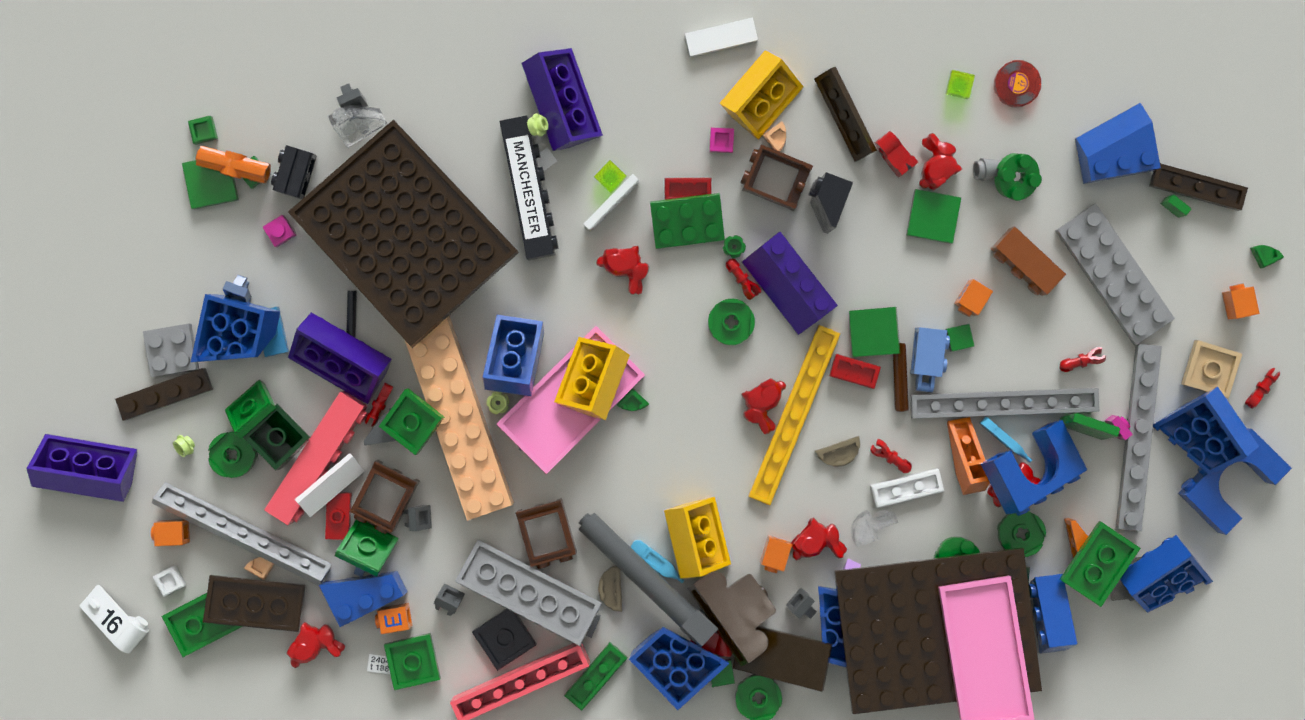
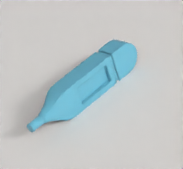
(1004, 438)
(655, 560)

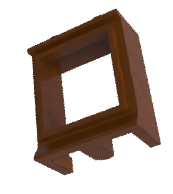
(757, 158)
(394, 476)
(538, 511)

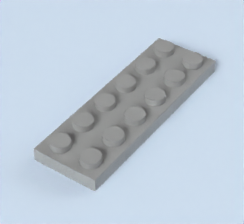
(1115, 274)
(528, 592)

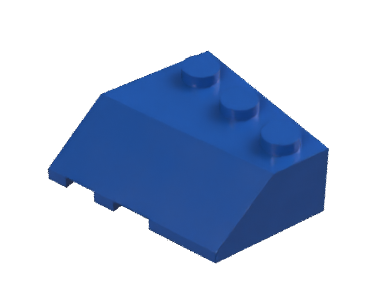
(1119, 147)
(1163, 574)

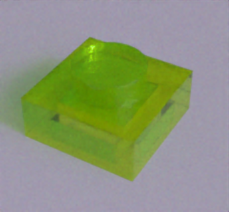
(960, 84)
(610, 176)

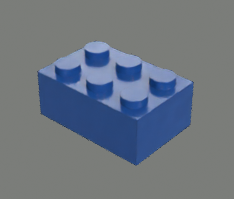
(513, 355)

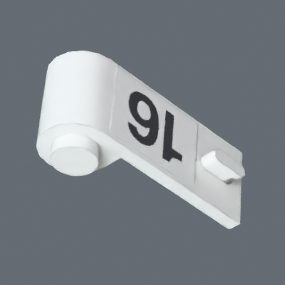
(118, 627)

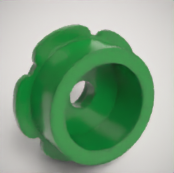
(740, 246)

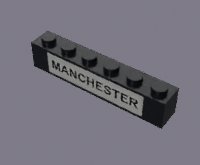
(528, 189)

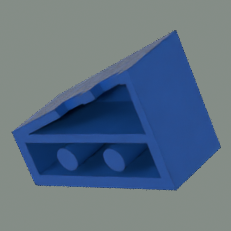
(361, 595)
(1052, 614)

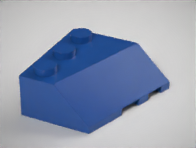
(232, 329)
(1209, 432)
(831, 624)
(675, 665)

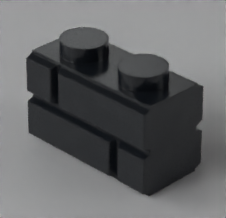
(293, 172)

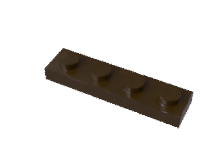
(845, 114)
(1199, 187)
(164, 394)

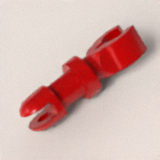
(747, 285)
(1082, 360)
(1262, 388)
(379, 404)
(891, 456)

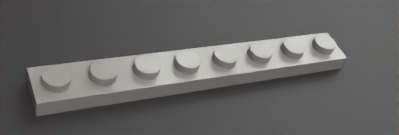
(1005, 403)
(1138, 445)
(241, 533)

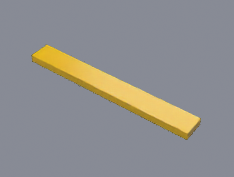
(794, 414)

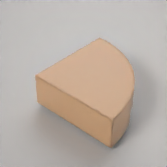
(776, 136)
(259, 567)

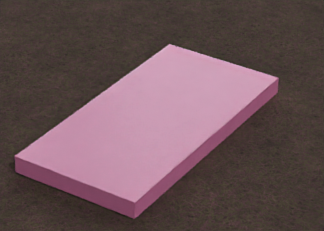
(549, 429)
(986, 650)

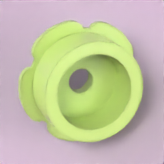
(537, 125)
(493, 407)
(184, 445)

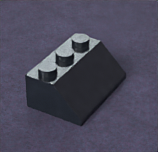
(828, 199)

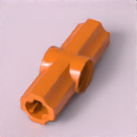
(233, 164)

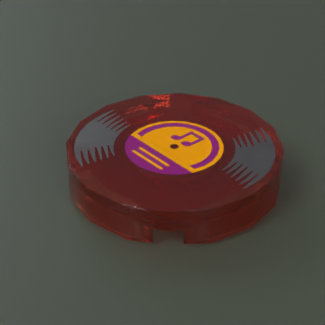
(1017, 83)

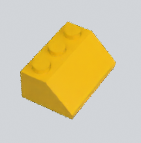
(762, 94)
(592, 377)
(697, 538)

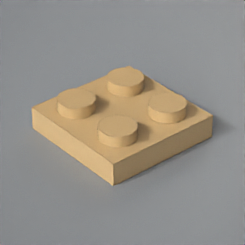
(1211, 368)

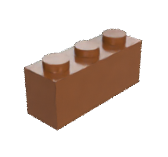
(1027, 262)

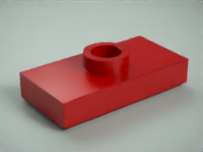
(686, 187)
(854, 371)
(338, 516)

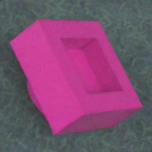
(721, 140)
(279, 231)
(1122, 423)

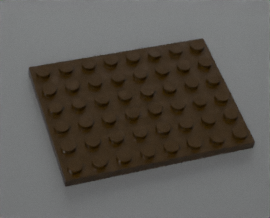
(403, 233)
(897, 627)

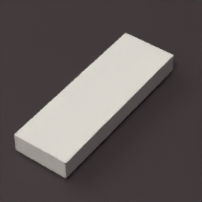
(721, 37)
(601, 213)
(329, 485)
(907, 488)

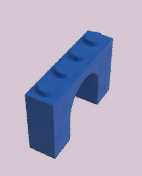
(1062, 466)
(1204, 494)

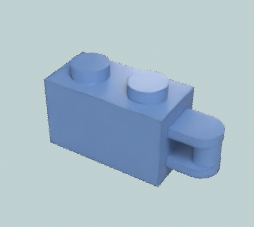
(928, 356)

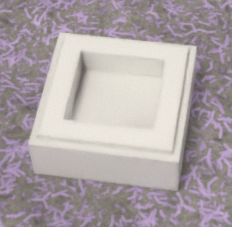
(169, 580)

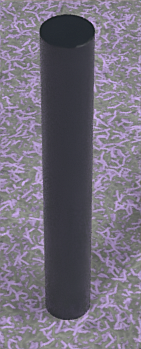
(351, 313)

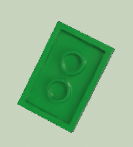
(687, 220)
(1100, 563)
(188, 627)

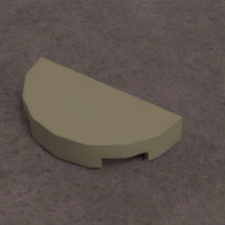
(840, 453)
(610, 588)

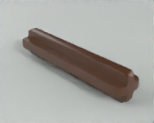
(900, 379)

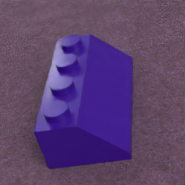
(562, 98)
(789, 283)
(339, 357)
(82, 467)

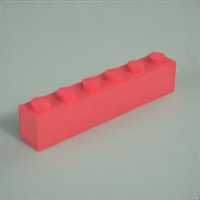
(317, 456)
(520, 681)

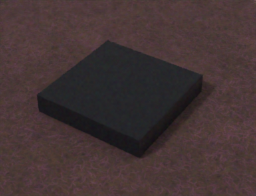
(504, 638)

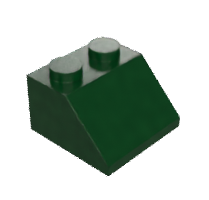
(277, 438)

